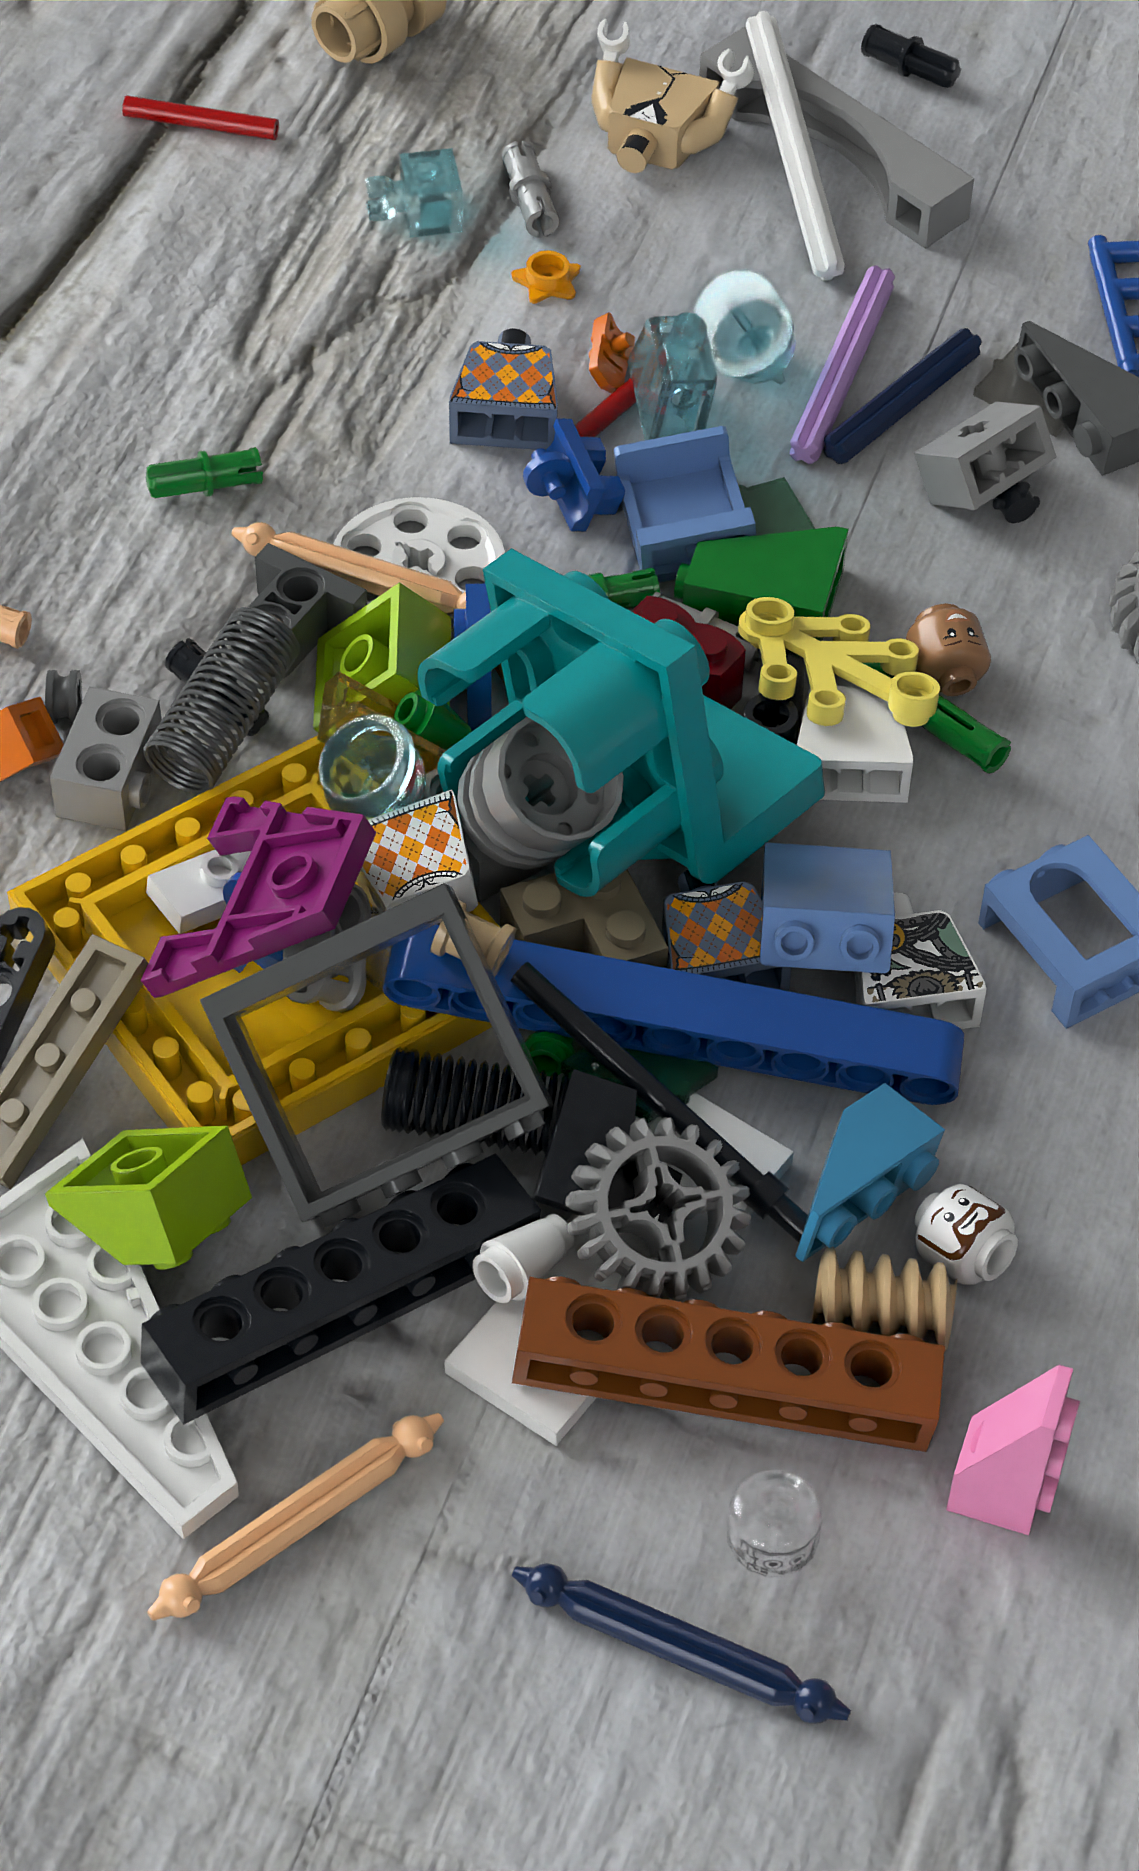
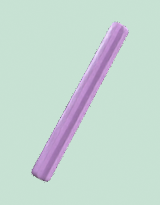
(842, 365)

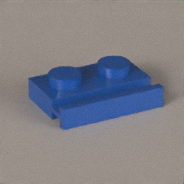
(480, 692)

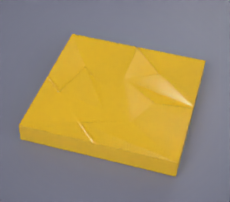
(166, 1043)

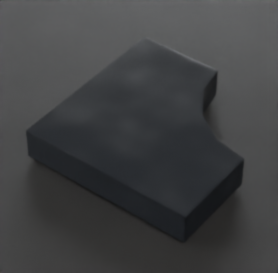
(584, 1117)

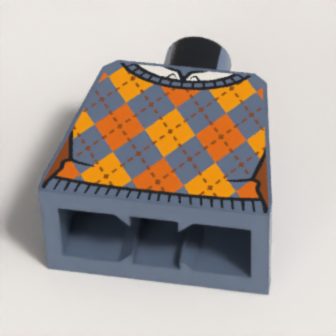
(505, 395)
(718, 933)

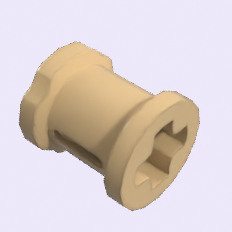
(493, 940)

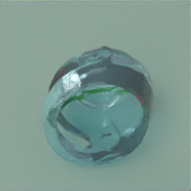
(369, 770)

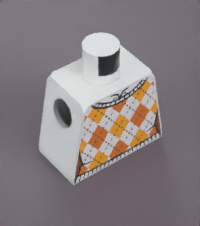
(417, 852)

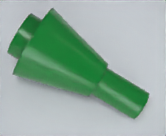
(432, 722)

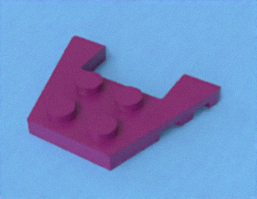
(285, 895)

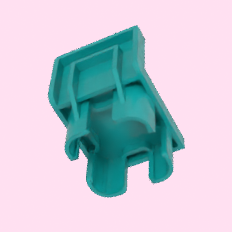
(628, 702)

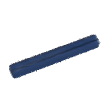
(902, 396)

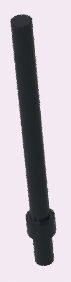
(766, 1191)

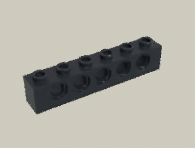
(324, 1313)

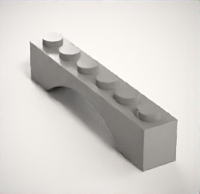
(917, 187)

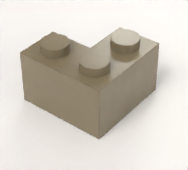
(607, 924)

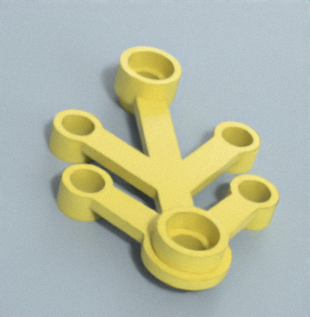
(772, 628)

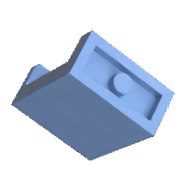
(678, 495)
(827, 908)

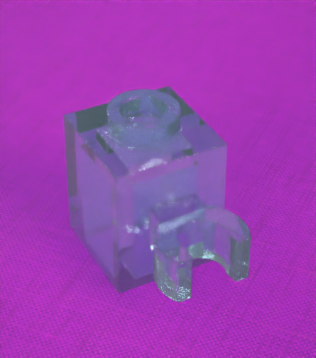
(426, 193)

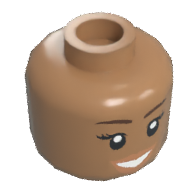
(950, 647)

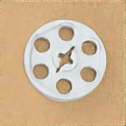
(430, 546)

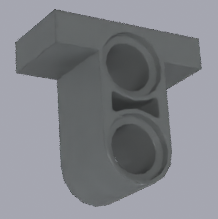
(302, 598)

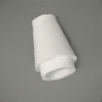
(522, 1253)

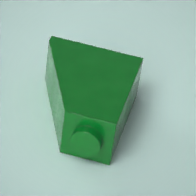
(789, 566)

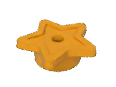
(547, 276)

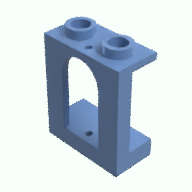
(1081, 984)

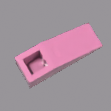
(1015, 1454)

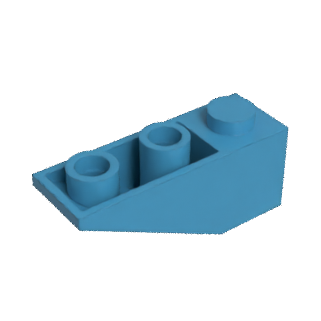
(873, 1158)

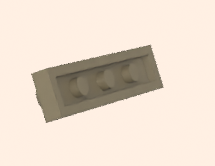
(63, 1048)

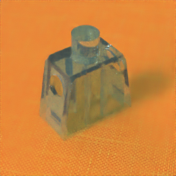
(671, 360)

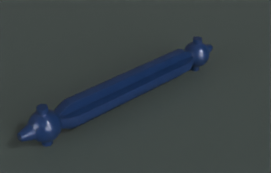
(681, 1643)

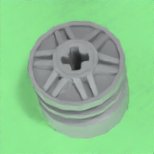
(558, 813)

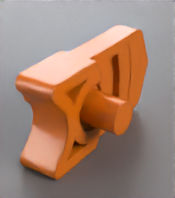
(609, 353)

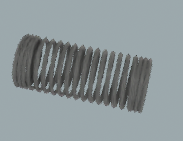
(188, 746)

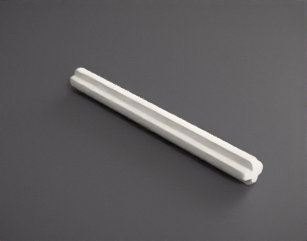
(795, 146)

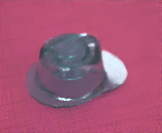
(747, 327)

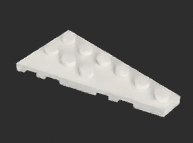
(76, 1332)

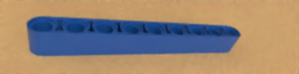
(702, 1018)

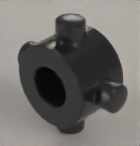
(1017, 503)

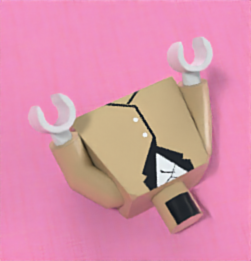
(659, 111)

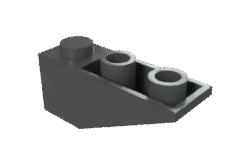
(1087, 393)

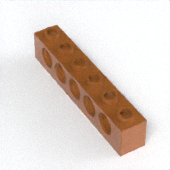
(697, 1382)

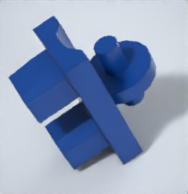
(572, 477)

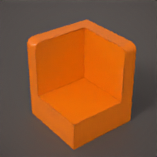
(26, 737)

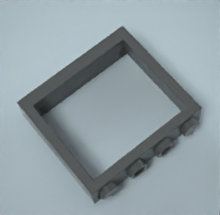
(323, 959)

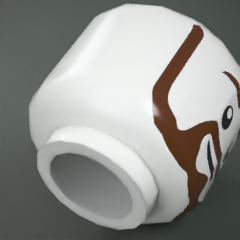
(966, 1234)

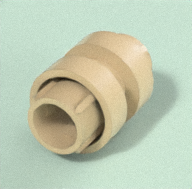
(370, 27)

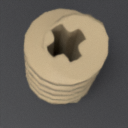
(885, 1297)

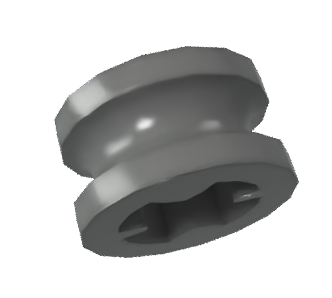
(63, 695)

